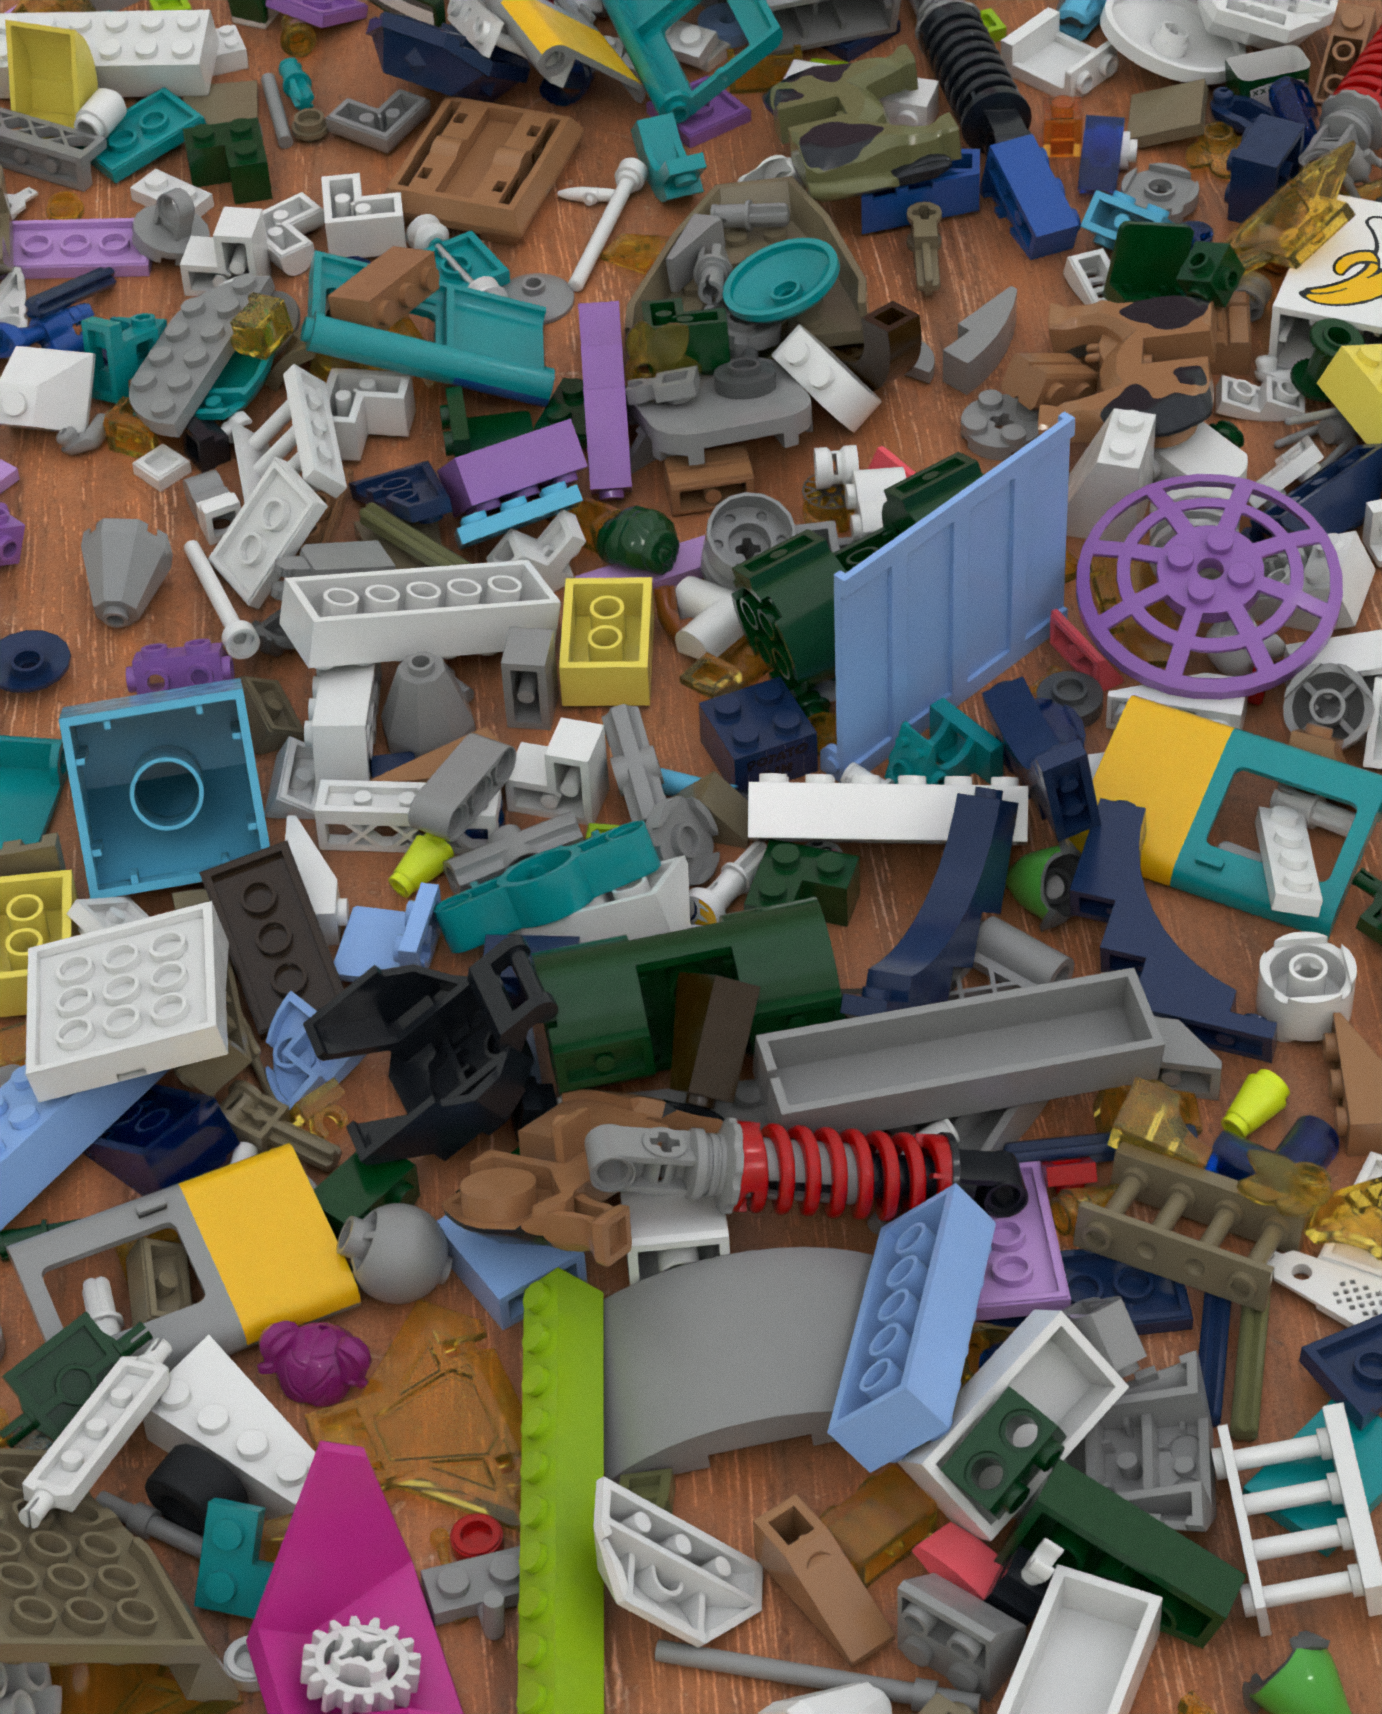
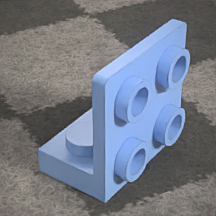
(390, 936)

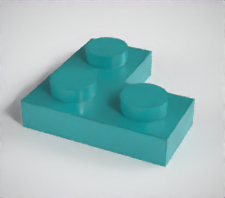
(229, 1568)

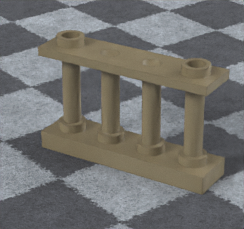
(1202, 1197)

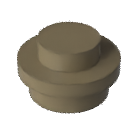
(309, 125)

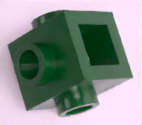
(1211, 272)

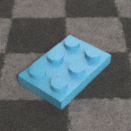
(517, 514)

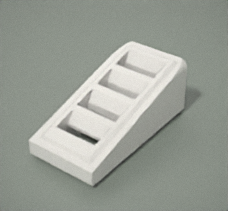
(1084, 265)

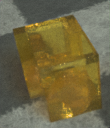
(261, 326)

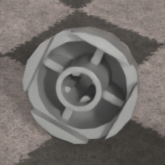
(1331, 698)

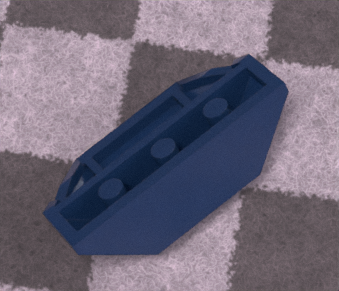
(1335, 493)

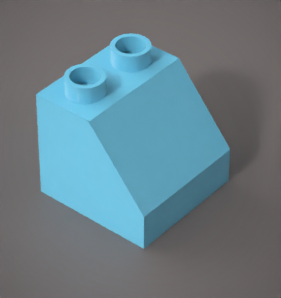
(162, 786)

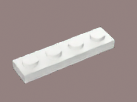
(1288, 861)

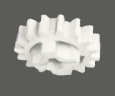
(360, 1667)

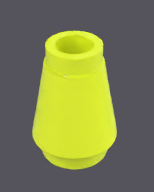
(420, 864)
(1256, 1102)

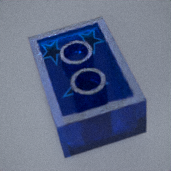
(165, 1140)

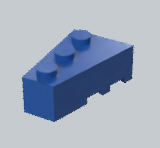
(953, 191)
(1030, 197)

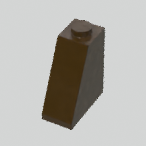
(710, 1036)

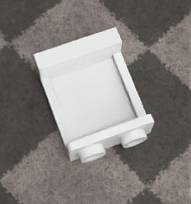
(1056, 61)

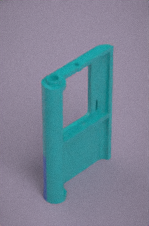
(477, 337)

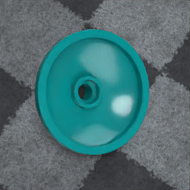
(781, 280)

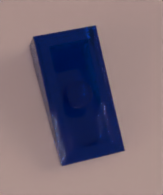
(1101, 154)

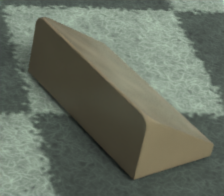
(269, 714)
(157, 1279)

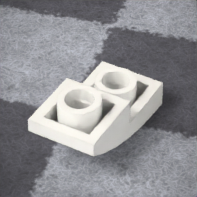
(1269, 402)

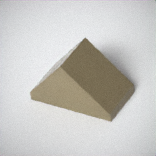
(726, 807)

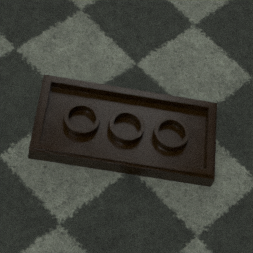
(272, 932)

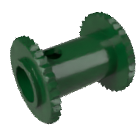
(1327, 338)

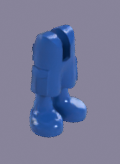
(50, 332)

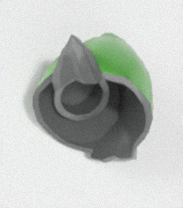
(1043, 882)
(1302, 1684)

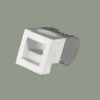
(209, 502)

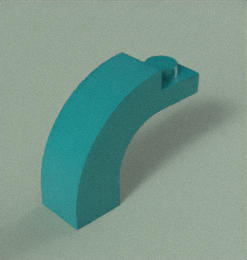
(669, 168)

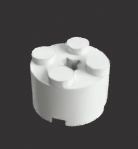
(1304, 984)

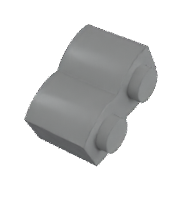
(1109, 1330)

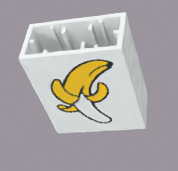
(1334, 283)

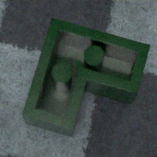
(229, 154)
(707, 330)
(802, 872)

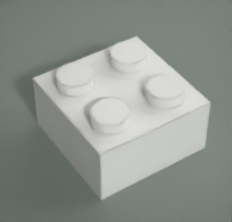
(231, 51)

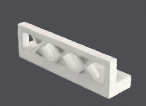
(382, 803)

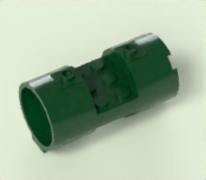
(789, 588)
(622, 992)

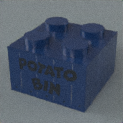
(758, 733)

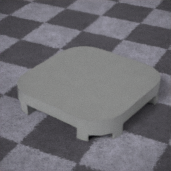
(717, 420)

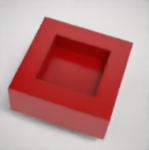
(1069, 1173)

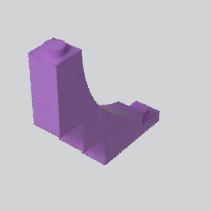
(605, 400)

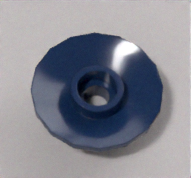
(32, 661)

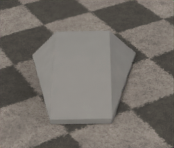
(1157, 1447)

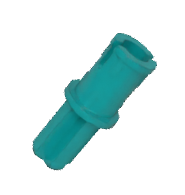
(296, 83)

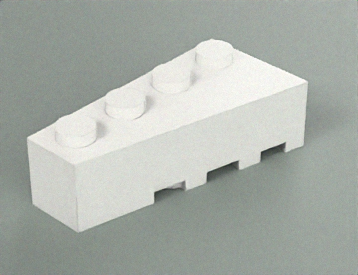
(343, 721)
(229, 1417)

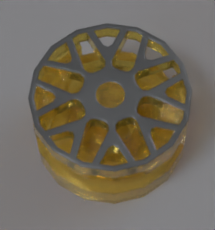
(825, 505)

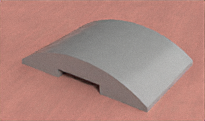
(727, 1355)

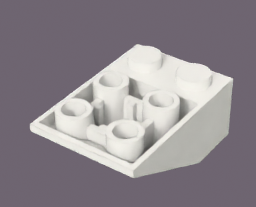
(1356, 573)

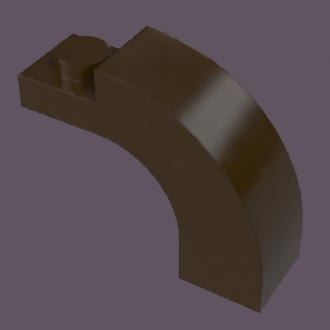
(889, 346)

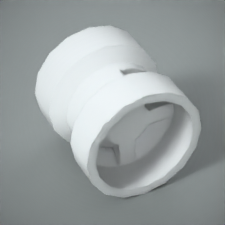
(845, 462)

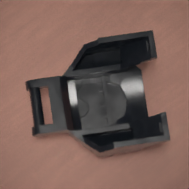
(452, 1048)

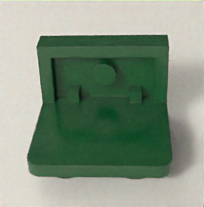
(1147, 261)
(477, 432)

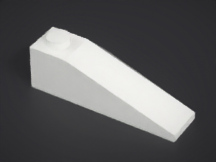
(638, 909)

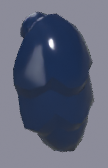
(1236, 109)

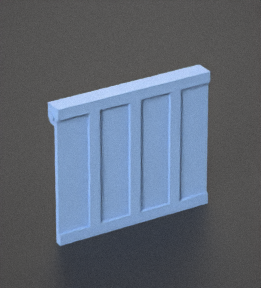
(950, 601)

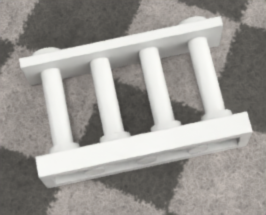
(486, 30)
(311, 431)
(1341, 1487)

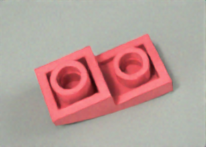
(959, 1559)

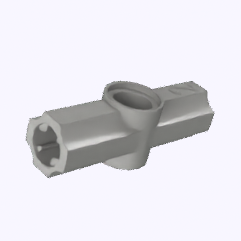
(633, 761)
(508, 847)

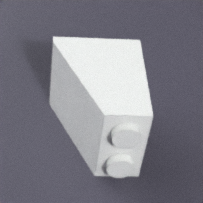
(1110, 469)
(672, 1232)

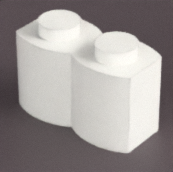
(868, 496)

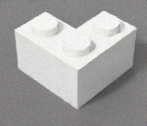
(358, 222)
(235, 249)
(369, 404)
(563, 775)

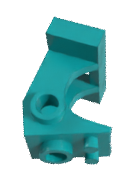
(127, 346)
(916, 755)

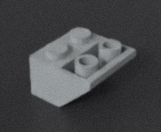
(957, 1634)

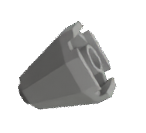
(124, 568)
(424, 706)

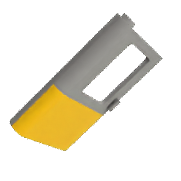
(546, 28)
(251, 1242)

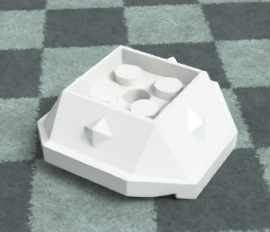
(1266, 22)

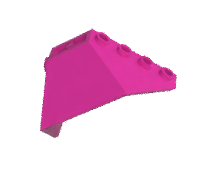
(339, 1563)

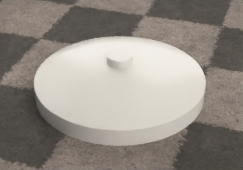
(1168, 39)

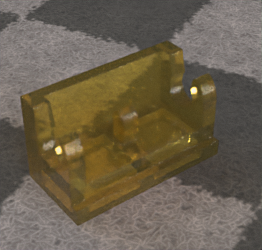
(765, 73)

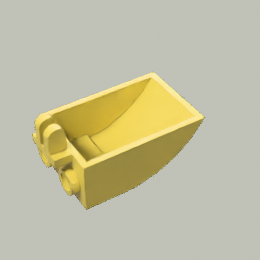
(49, 71)

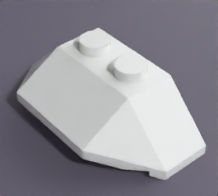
(671, 1568)

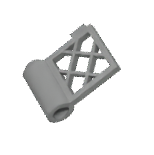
(1012, 960)

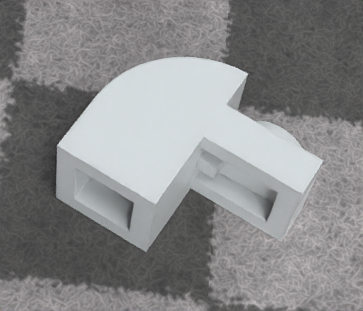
(548, 553)

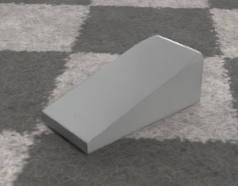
(681, 260)

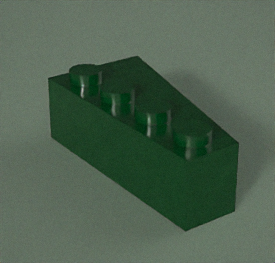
(1130, 1547)

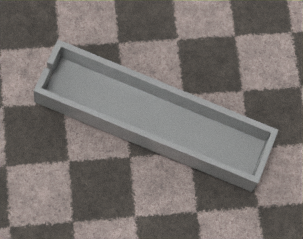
(960, 1055)

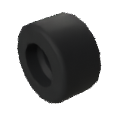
(188, 1482)

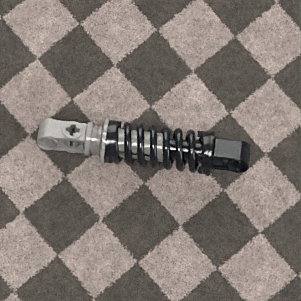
(971, 72)

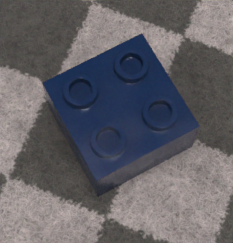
(1262, 164)

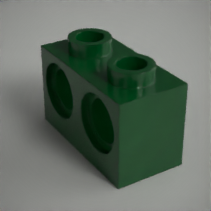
(993, 1445)

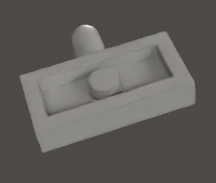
(474, 1588)

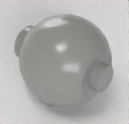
(396, 1252)

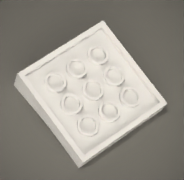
(126, 1001)

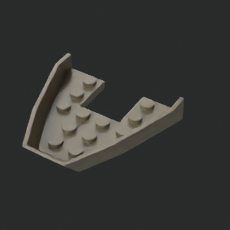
(832, 320)

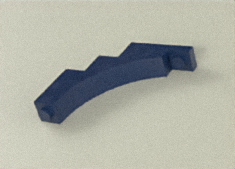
(1053, 771)
(1112, 891)
(948, 924)

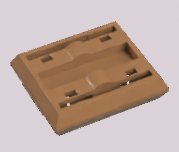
(482, 167)

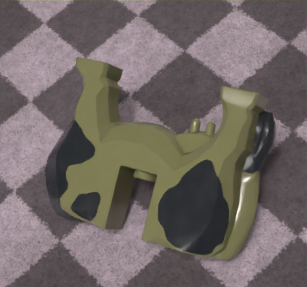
(844, 134)

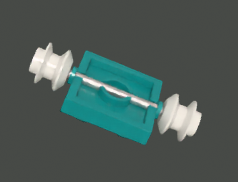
(460, 259)

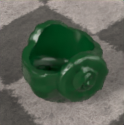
(639, 540)

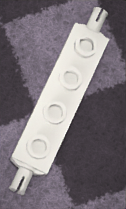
(96, 1434)

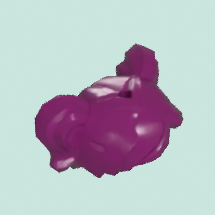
(314, 1361)

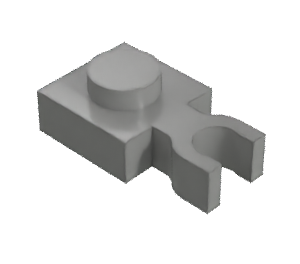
(672, 386)

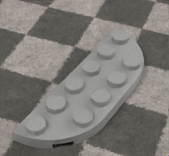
(190, 355)

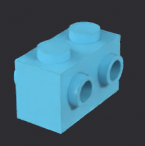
(1108, 212)

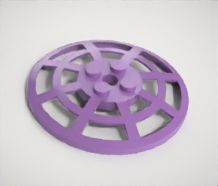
(1206, 599)

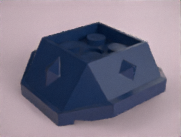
(443, 59)

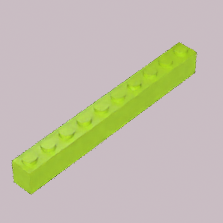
(560, 1462)

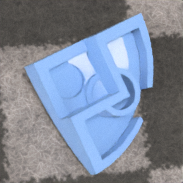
(295, 1064)

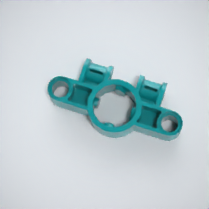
(547, 886)

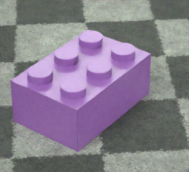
(513, 469)

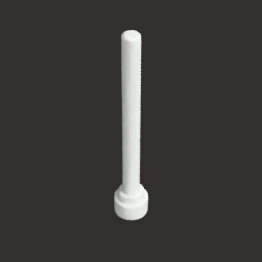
(629, 178)
(239, 635)

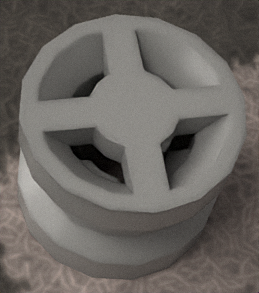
(1261, 290)

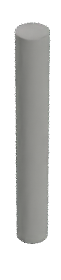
(276, 110)

